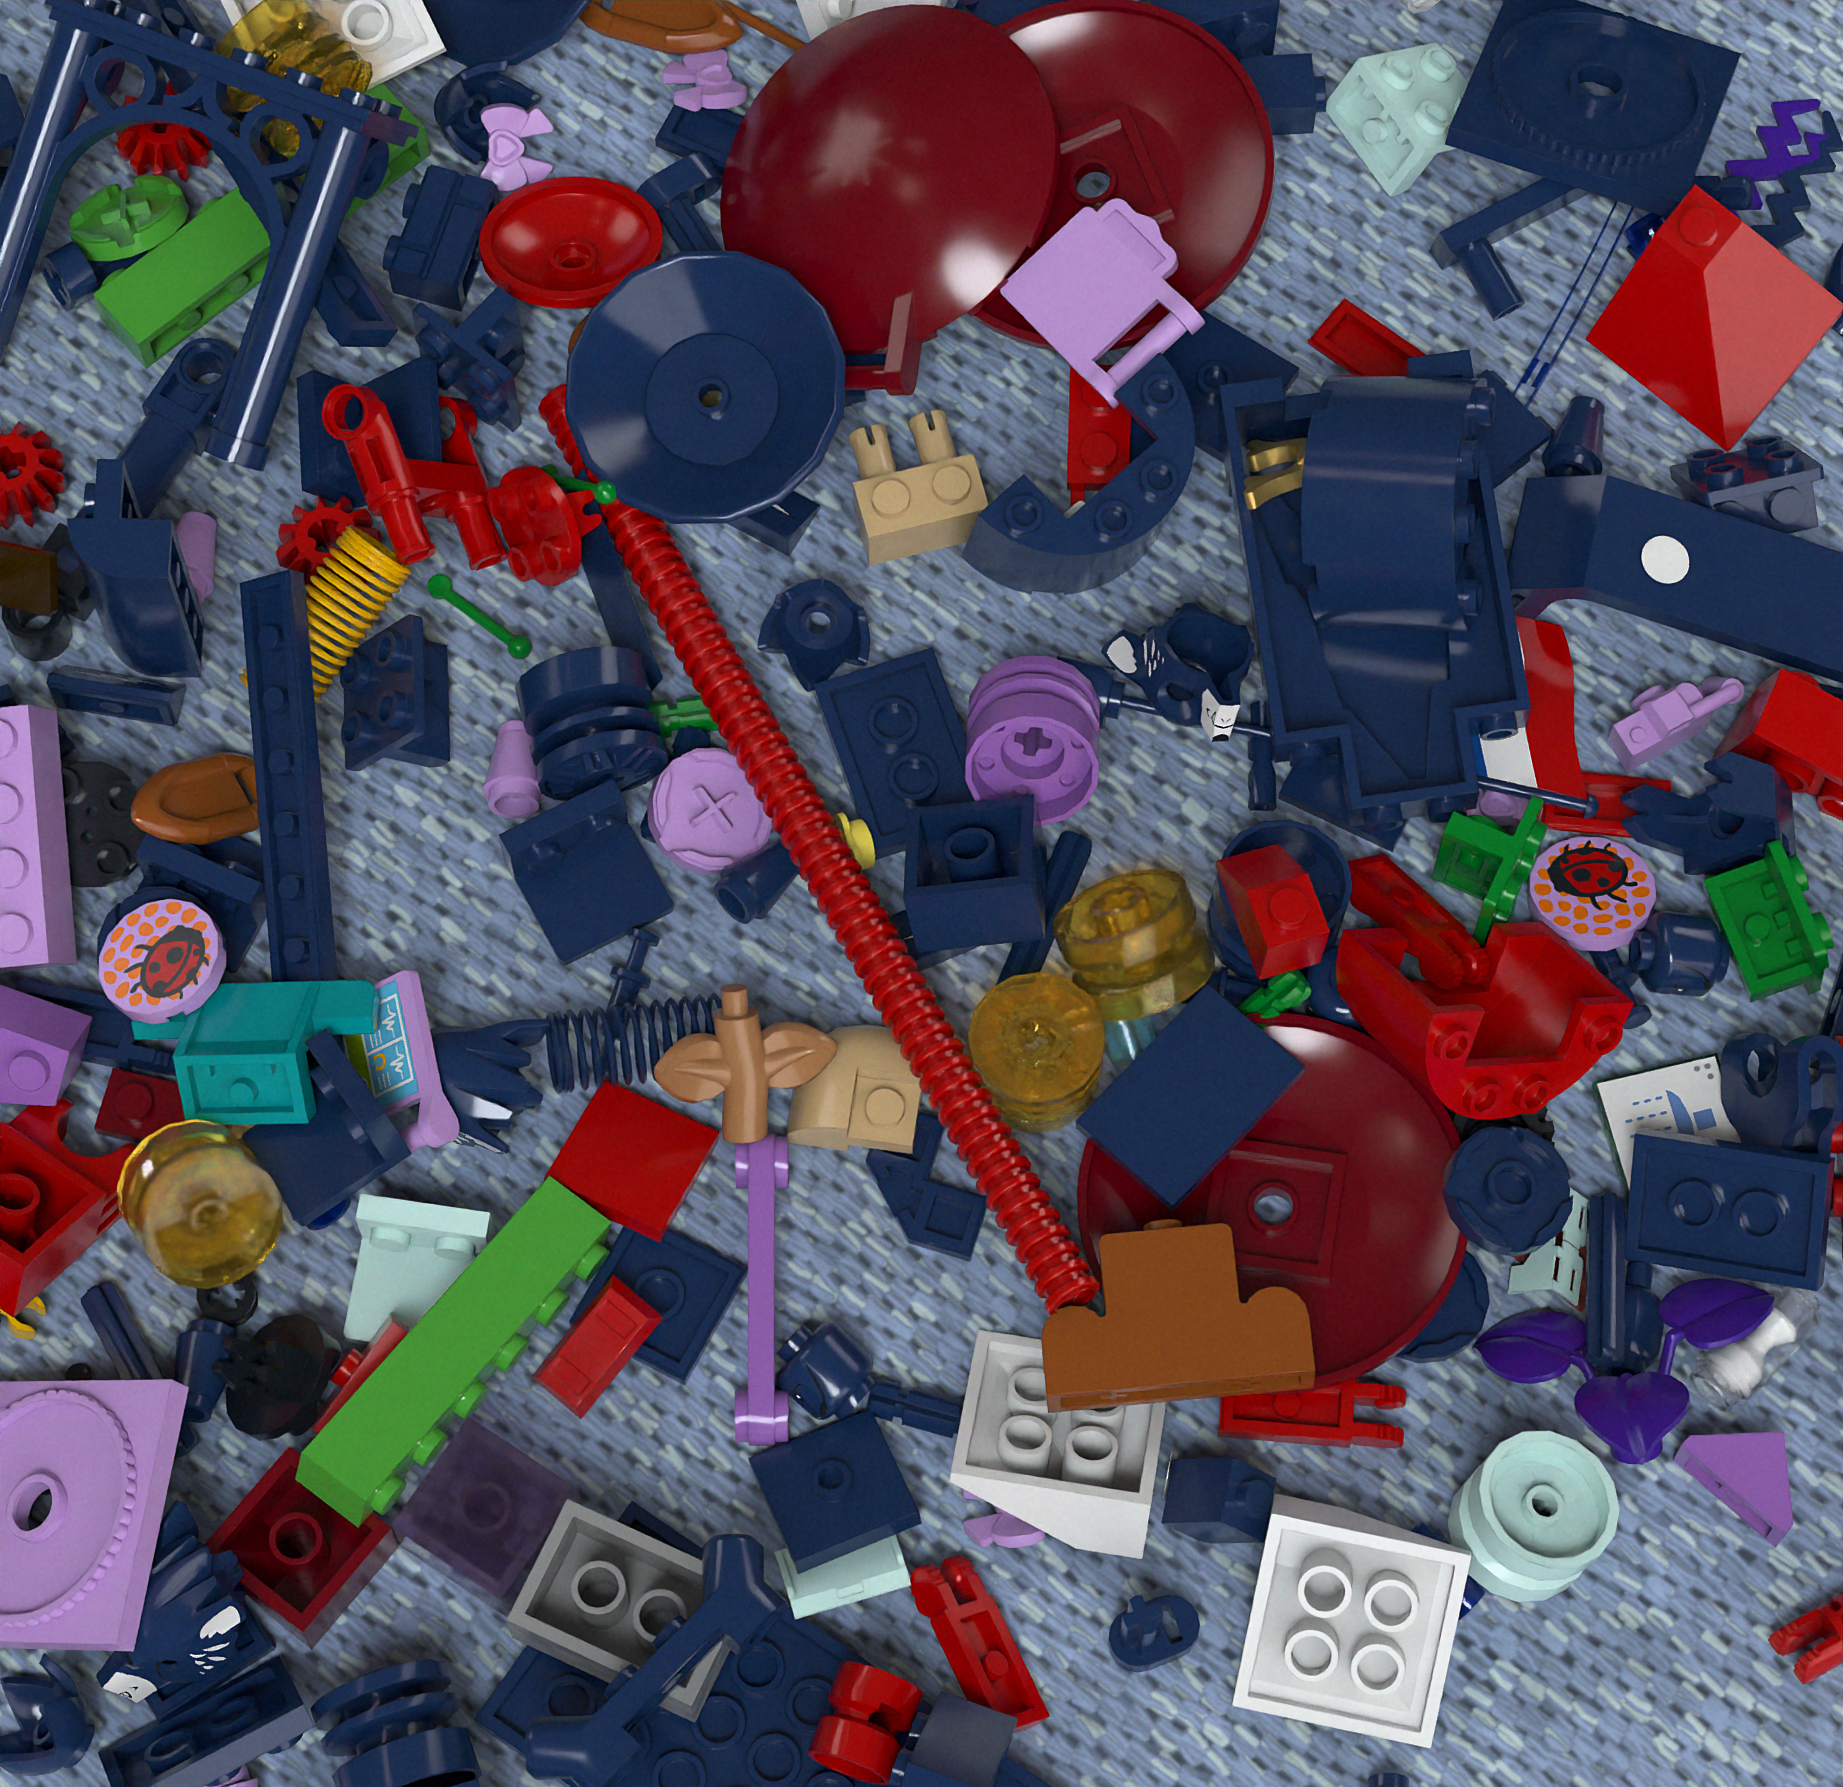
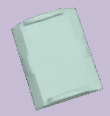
(846, 1579)

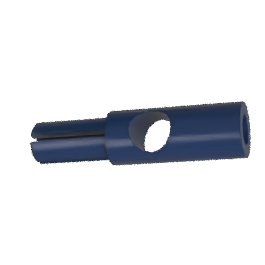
(1262, 774)

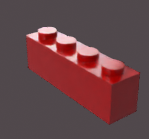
(1797, 733)

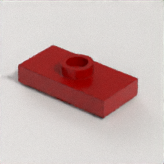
(357, 1367)

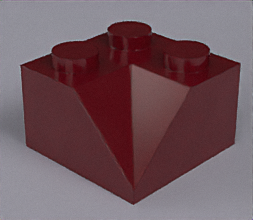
(300, 1553)

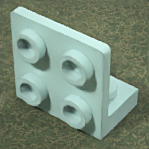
(1398, 111)
(409, 1259)

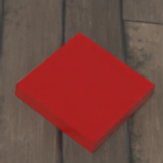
(633, 1159)

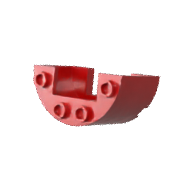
(1494, 1042)

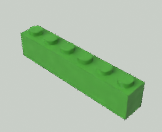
(211, 263)
(453, 1352)

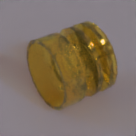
(297, 37)
(1060, 1079)

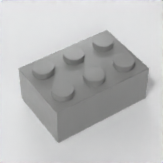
(606, 1596)

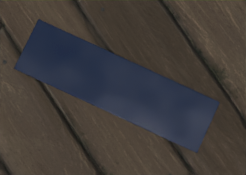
(613, 592)

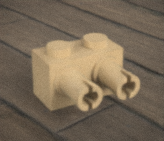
(917, 506)

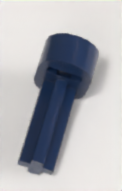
(676, 192)
(74, 277)
(1138, 1636)

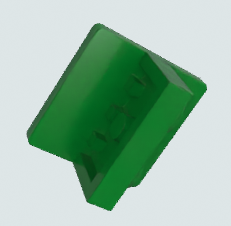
(1489, 863)
(1770, 924)

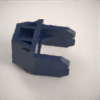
(1724, 824)

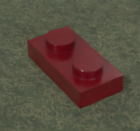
(138, 1106)

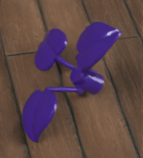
(1628, 1409)

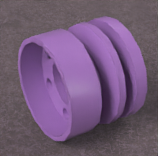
(1034, 735)

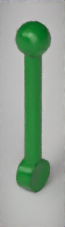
(603, 492)
(441, 588)

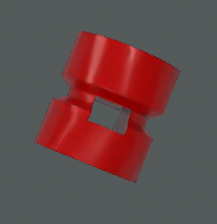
(865, 1721)

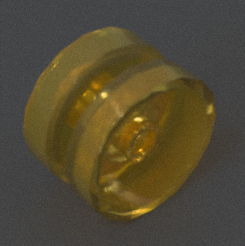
(1135, 943)
(200, 1204)

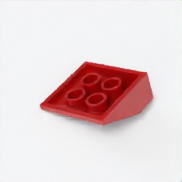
(1714, 319)

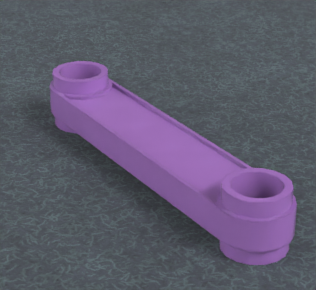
(761, 1409)

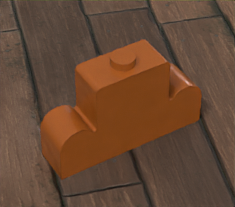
(1174, 1327)

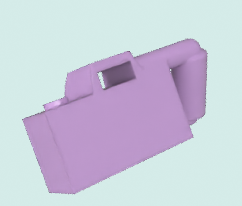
(1669, 718)

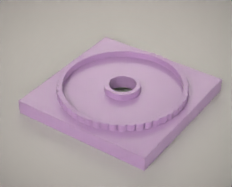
(109, 1467)

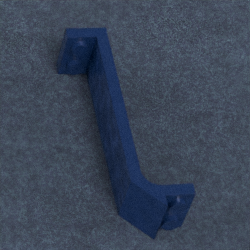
(1741, 583)

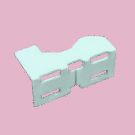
(1539, 1267)

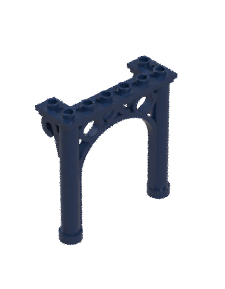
(339, 162)

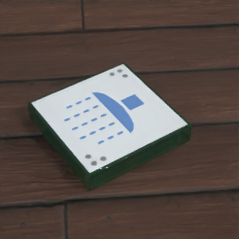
(1668, 1098)

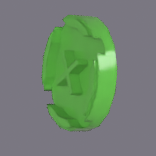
(128, 221)

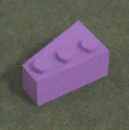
(38, 1048)

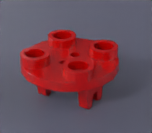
(541, 524)

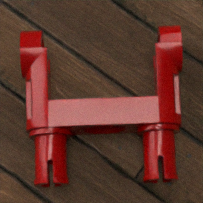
(412, 488)

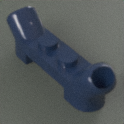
(734, 1610)

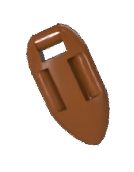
(666, 24)
(198, 800)

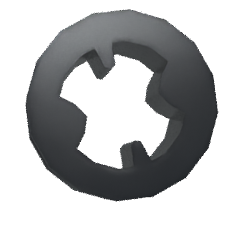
(236, 1317)

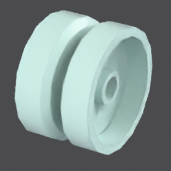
(1534, 1515)

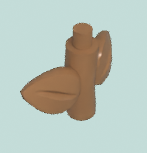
(743, 1064)

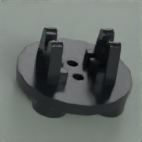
(115, 837)
(277, 1376)

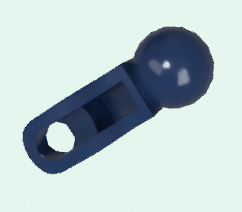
(1783, 1105)

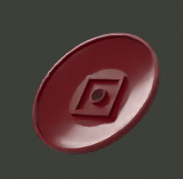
(1168, 125)
(1362, 1168)

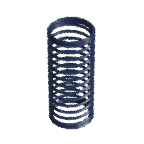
(559, 1050)

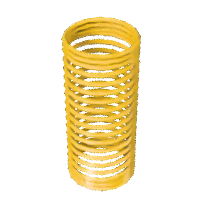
(377, 558)

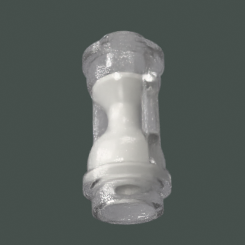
(1738, 1370)

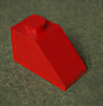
(1274, 910)

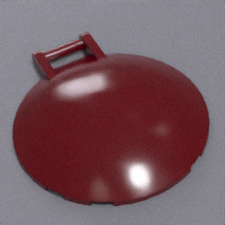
(895, 177)

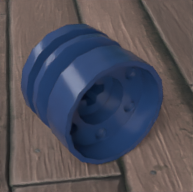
(590, 721)
(1314, 853)
(391, 1726)

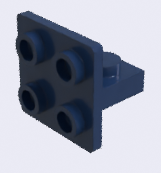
(478, 355)
(1760, 484)
(396, 699)
(221, 874)

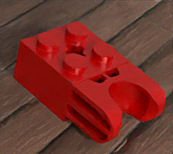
(49, 1201)

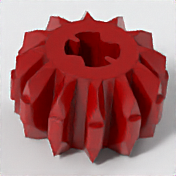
(162, 146)
(38, 475)
(317, 529)

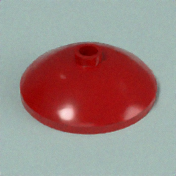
(568, 241)

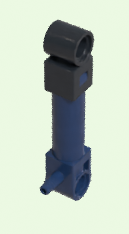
(174, 427)

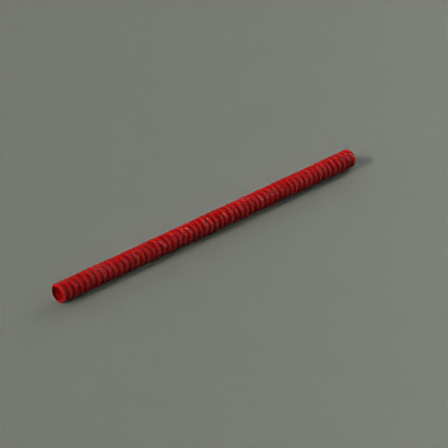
(842, 892)

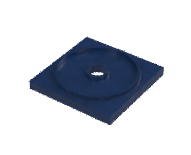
(1625, 146)

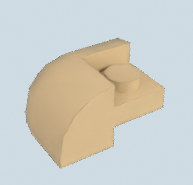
(860, 1097)

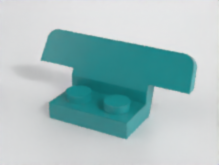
(247, 1050)

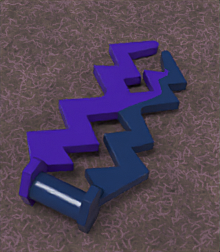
(1787, 168)

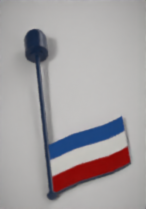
(1533, 762)

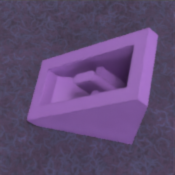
(1746, 1475)

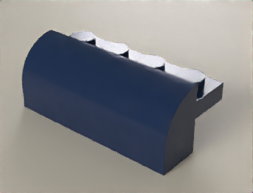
(137, 579)

